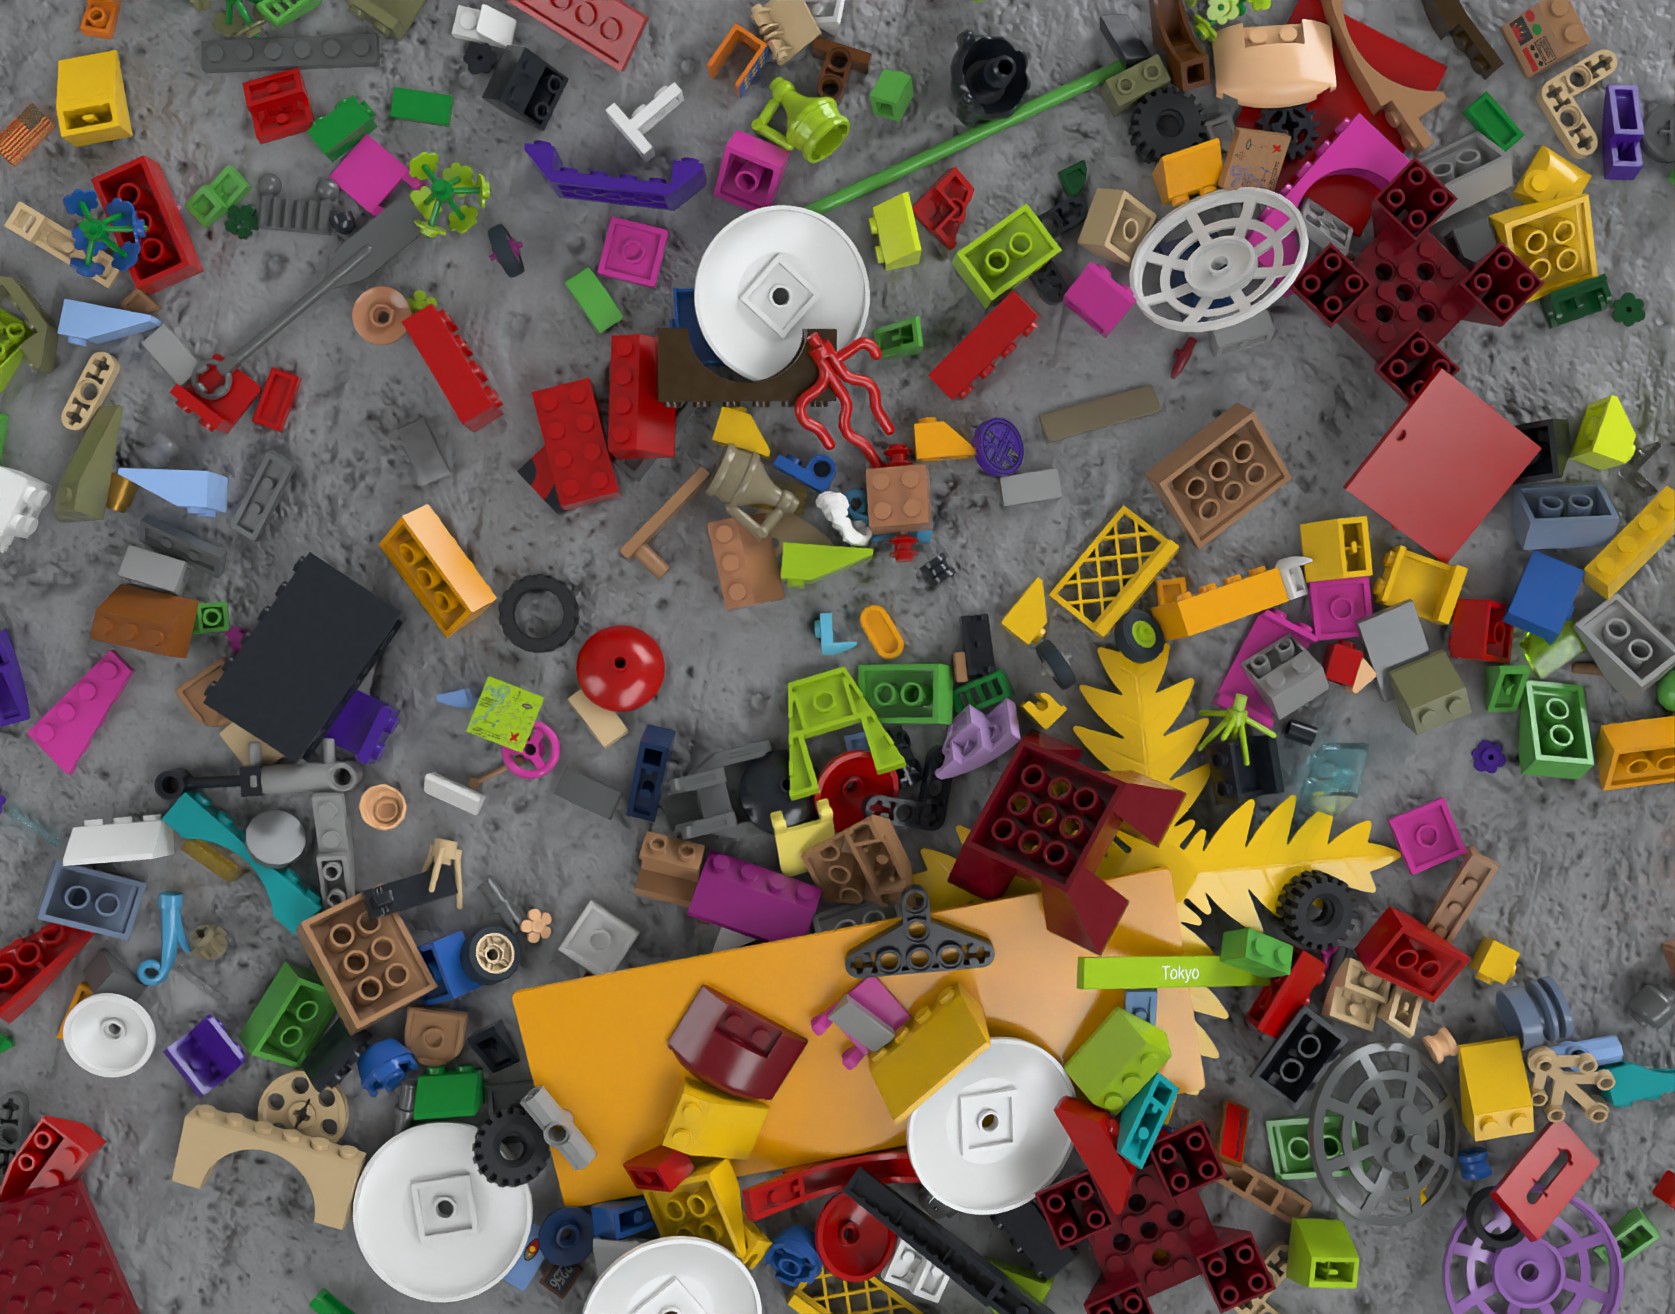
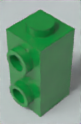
(342, 127)

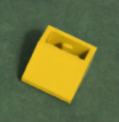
(1337, 549)

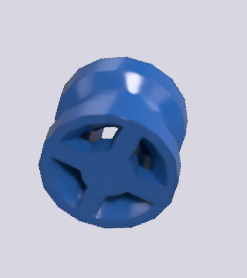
(1474, 1163)

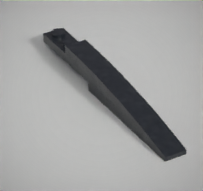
(942, 1247)

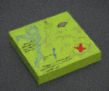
(505, 714)

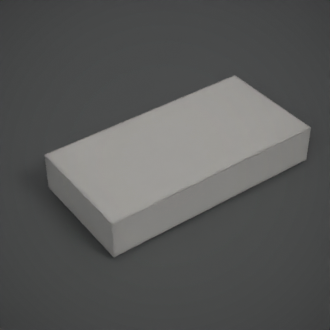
(171, 354)
(1030, 487)

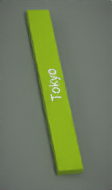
(1161, 972)

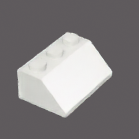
(119, 841)

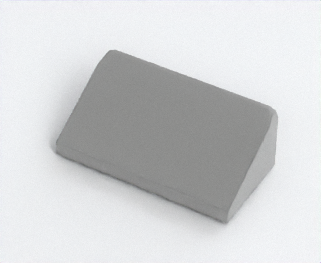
(861, 1024)

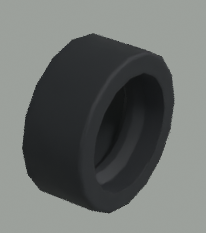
(1474, 1213)

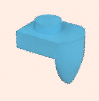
(824, 630)

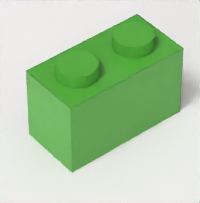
(1256, 953)

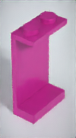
(1266, 629)

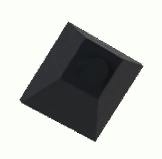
(1551, 460)

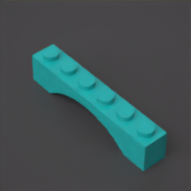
(197, 819)
(1636, 1083)

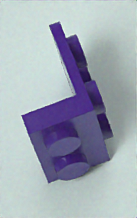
(364, 727)
(205, 1055)

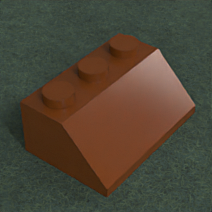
(146, 621)

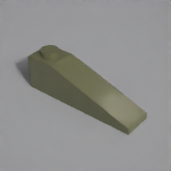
(87, 479)

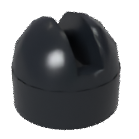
(343, 222)

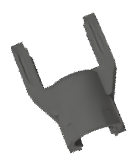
(700, 800)

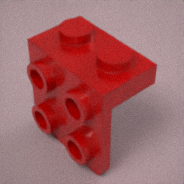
(223, 412)

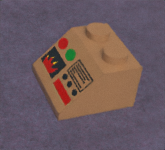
(1545, 36)

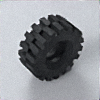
(1162, 104)
(1335, 914)
(488, 1154)

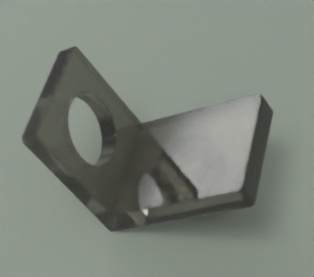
(1631, 473)

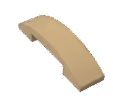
(56, 240)

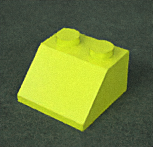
(896, 233)
(1604, 435)

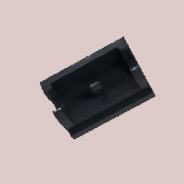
(977, 644)

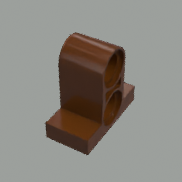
(838, 77)

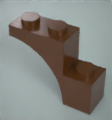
(1172, 34)

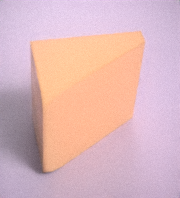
(1364, 676)

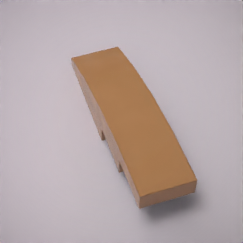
(1265, 1192)

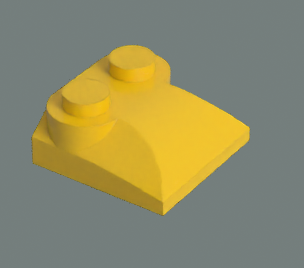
(1550, 178)

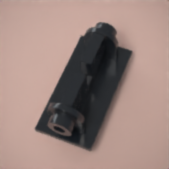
(912, 773)

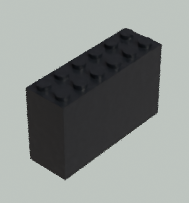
(304, 659)

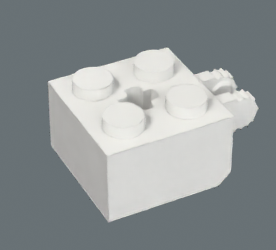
(20, 504)

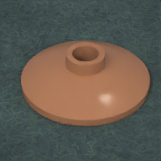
(371, 306)

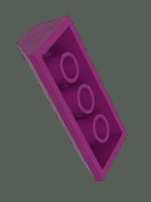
(753, 900)

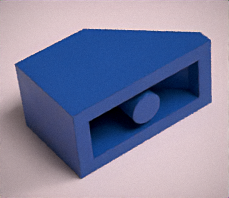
(621, 1217)

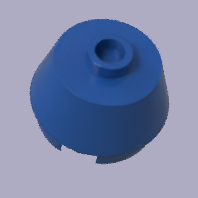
(385, 1066)
(794, 1256)

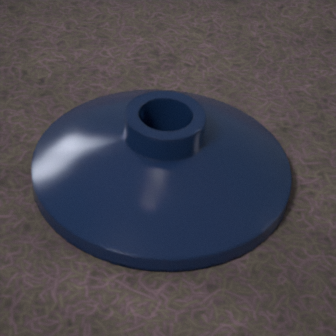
(568, 1249)

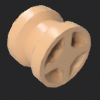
(1440, 1045)

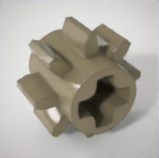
(208, 942)

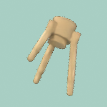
(442, 853)

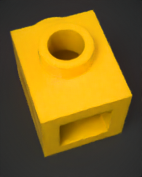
(1494, 962)

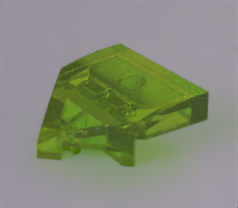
(1546, 657)

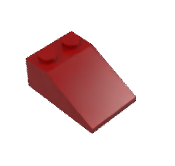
(1410, 955)

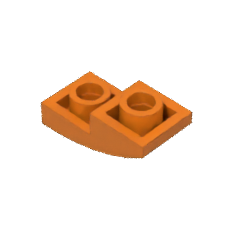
(100, 18)

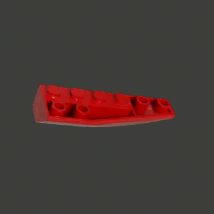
(50, 1156)

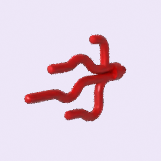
(830, 365)

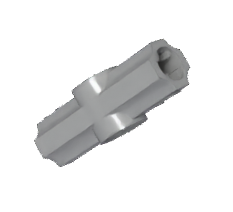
(568, 1141)

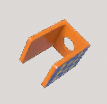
(740, 35)

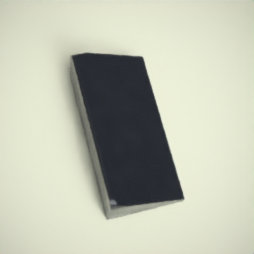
(1123, 40)

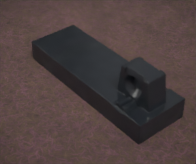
(407, 893)

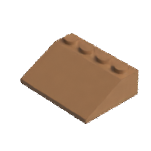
(1218, 474)
(364, 963)

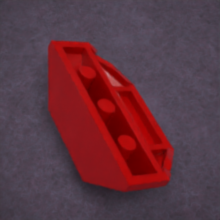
(1096, 1141)

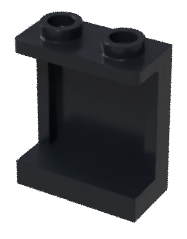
(1234, 780)

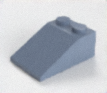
(90, 900)

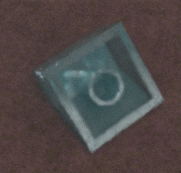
(1334, 777)

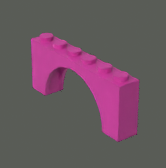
(1354, 151)

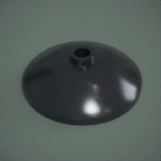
(763, 792)

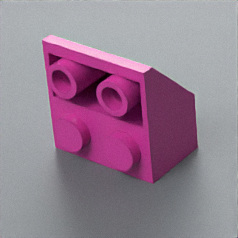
(1099, 299)

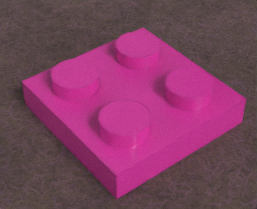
(633, 252)
(1337, 606)
(1426, 835)

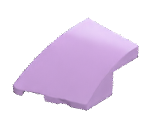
(978, 738)

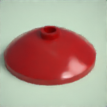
(624, 687)
(845, 802)
(863, 1251)

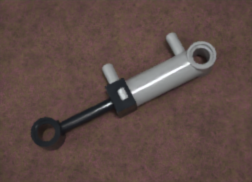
(265, 779)

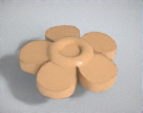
(536, 925)

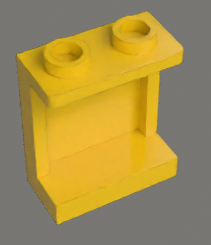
(1424, 580)

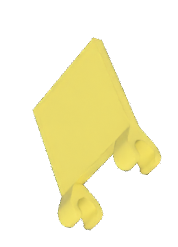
(797, 839)

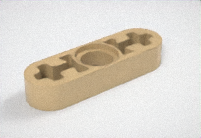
(78, 393)

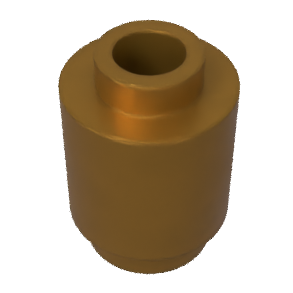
(120, 493)

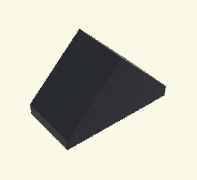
(494, 1046)

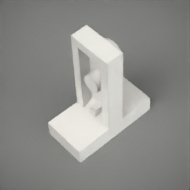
(645, 118)

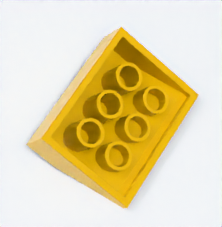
(929, 1051)

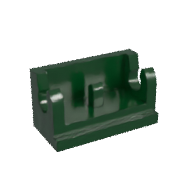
(1576, 301)

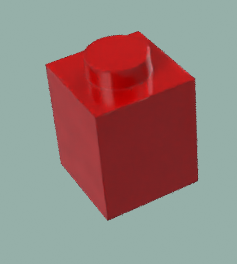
(1341, 662)

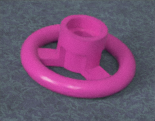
(542, 768)

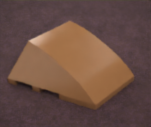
(861, 865)

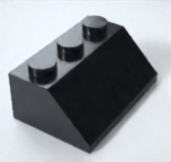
(1299, 1057)

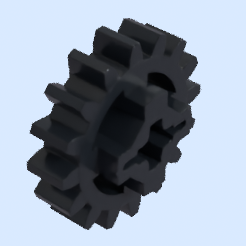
(1294, 119)

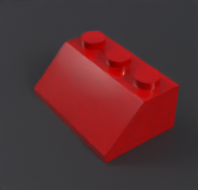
(1285, 994)

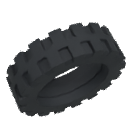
(513, 596)

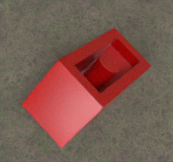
(659, 1169)

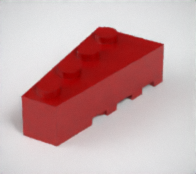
(984, 346)

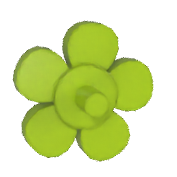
(420, 301)

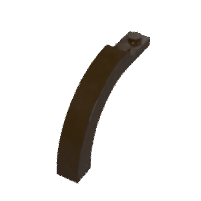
(1451, 18)

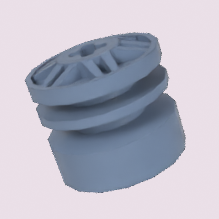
(1535, 1012)

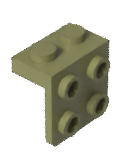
(387, 16)

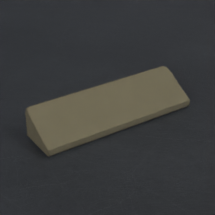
(1099, 414)

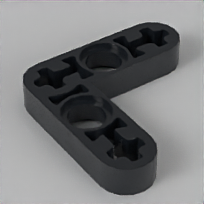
(1071, 222)
(917, 808)

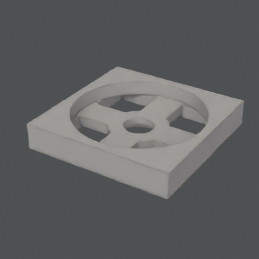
(1326, 226)

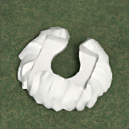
(835, 510)

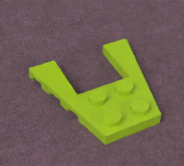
(825, 705)

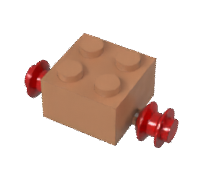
(899, 501)

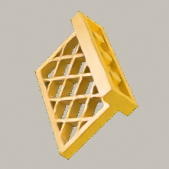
(1135, 586)
(806, 1304)

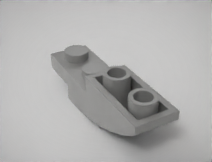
(335, 848)

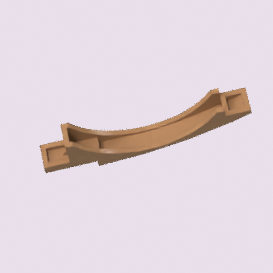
(1401, 104)

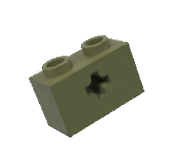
(1133, 84)

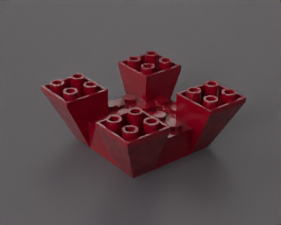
(1403, 344)
(1063, 864)
(1194, 1247)

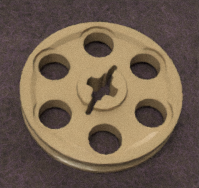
(296, 1100)

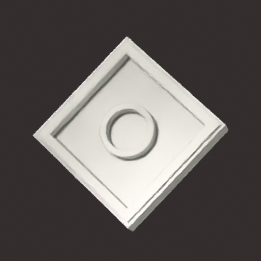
(598, 940)

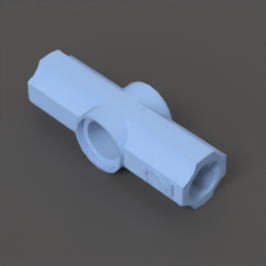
(1604, 1049)

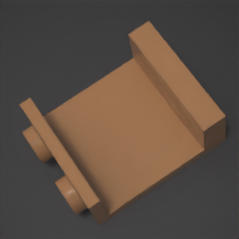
(669, 869)

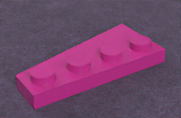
(75, 718)

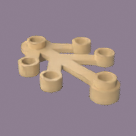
(1545, 1061)

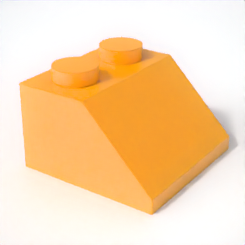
(1188, 173)

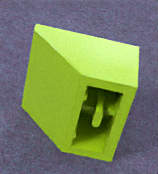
(1321, 1254)

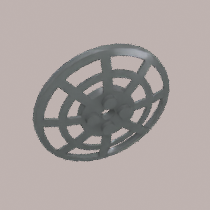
(1376, 1132)

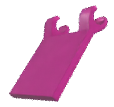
(371, 175)
(876, 999)

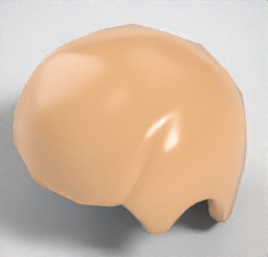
(382, 807)

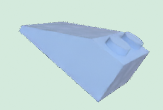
(197, 491)

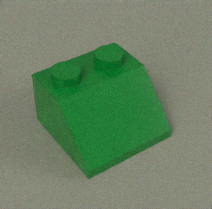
(449, 1092)

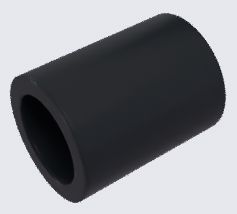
(1300, 732)

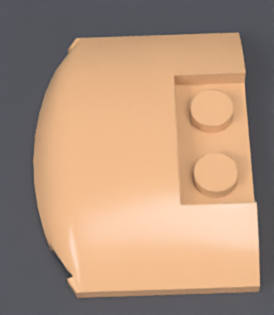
(1274, 63)

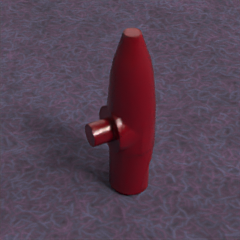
(1182, 356)

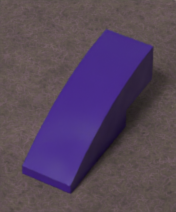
(1621, 132)
(13, 695)

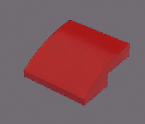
(278, 105)

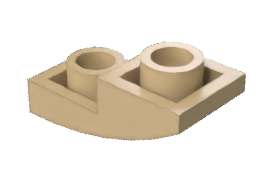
(602, 723)

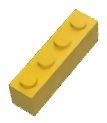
(1633, 546)

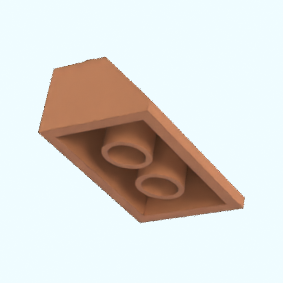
(745, 565)

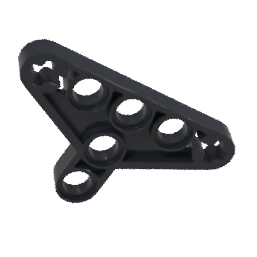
(903, 944)

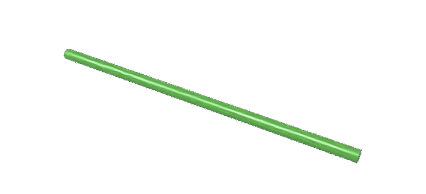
(964, 139)

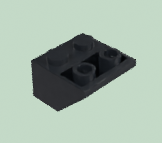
(525, 87)
(333, 1054)

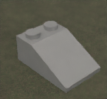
(1625, 647)

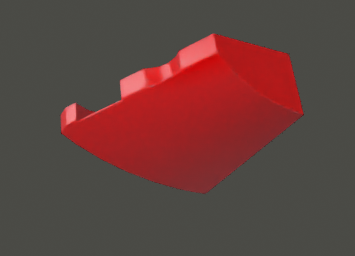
(944, 206)

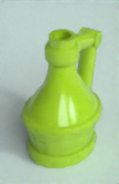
(812, 122)

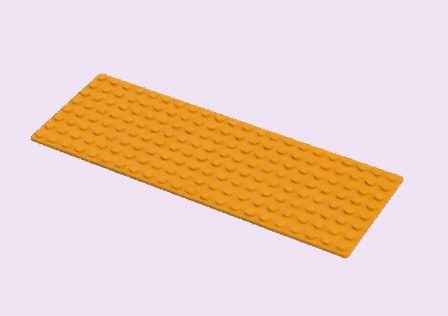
(606, 1035)

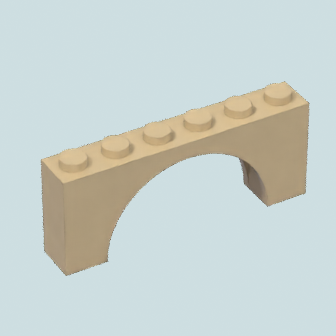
(326, 1166)

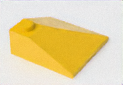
(1551, 240)
(702, 1207)

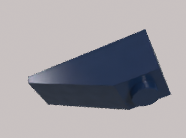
(650, 772)

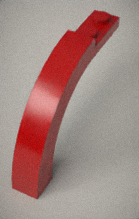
(823, 1178)

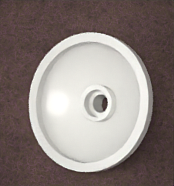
(99, 1045)

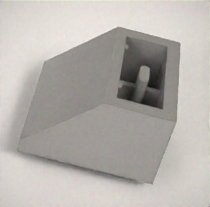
(1285, 675)

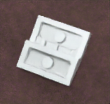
(914, 1272)

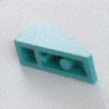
(1144, 1118)

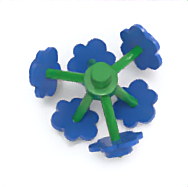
(93, 234)

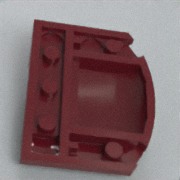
(734, 1046)

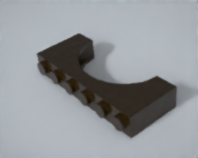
(685, 379)

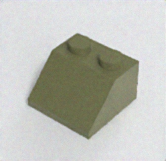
(1429, 692)

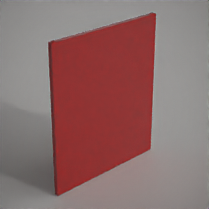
(1349, 195)

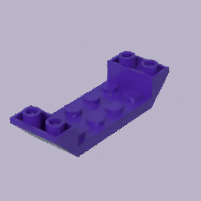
(686, 181)

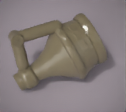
(742, 481)

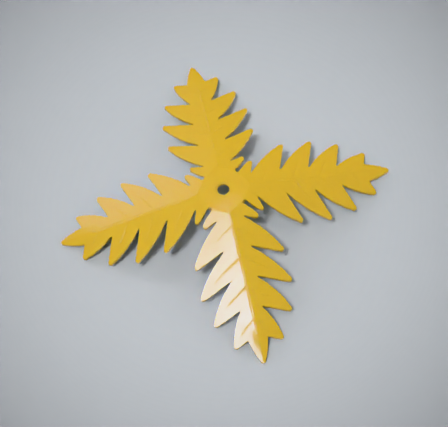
(1225, 865)

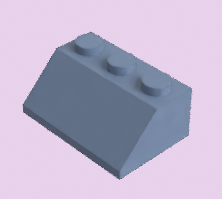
(1563, 515)

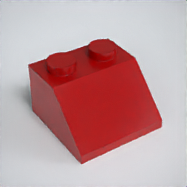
(1480, 632)

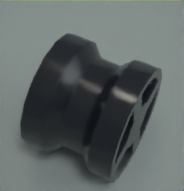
(937, 570)

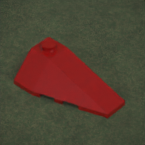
(33, 965)

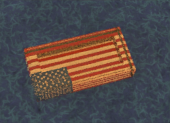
(24, 134)

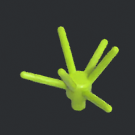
(1235, 720)

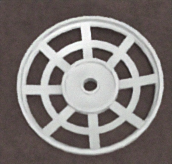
(1213, 254)

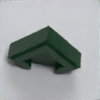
(1073, 178)

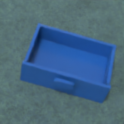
(686, 318)
(1544, 596)

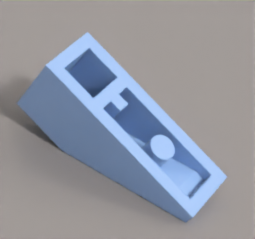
(99, 324)

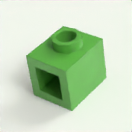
(892, 94)

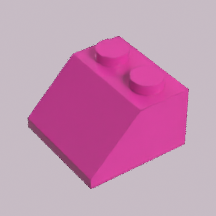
(751, 172)

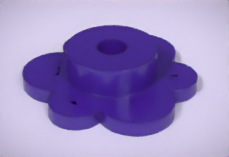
(1481, 755)

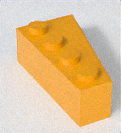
(1220, 603)

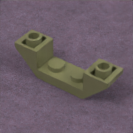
(42, 346)

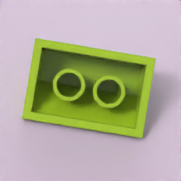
(1118, 1059)

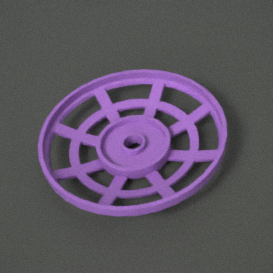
(1548, 1267)

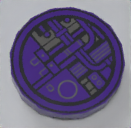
(998, 447)

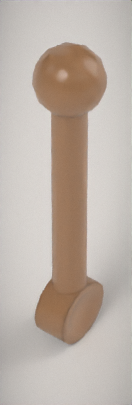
(475, 782)

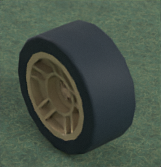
(505, 955)

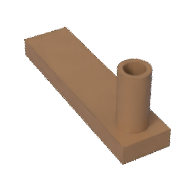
(637, 545)
(1462, 894)

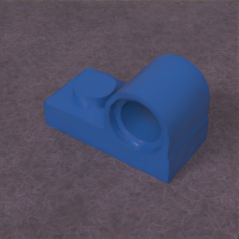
(792, 467)

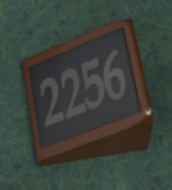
(560, 1278)

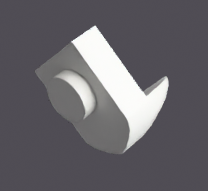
(1292, 576)

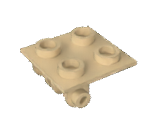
(785, 27)

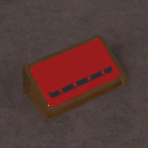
(1231, 1133)

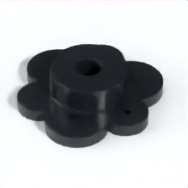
(478, 51)

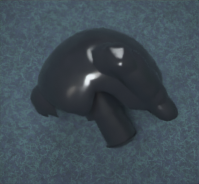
(987, 78)

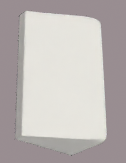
(453, 793)

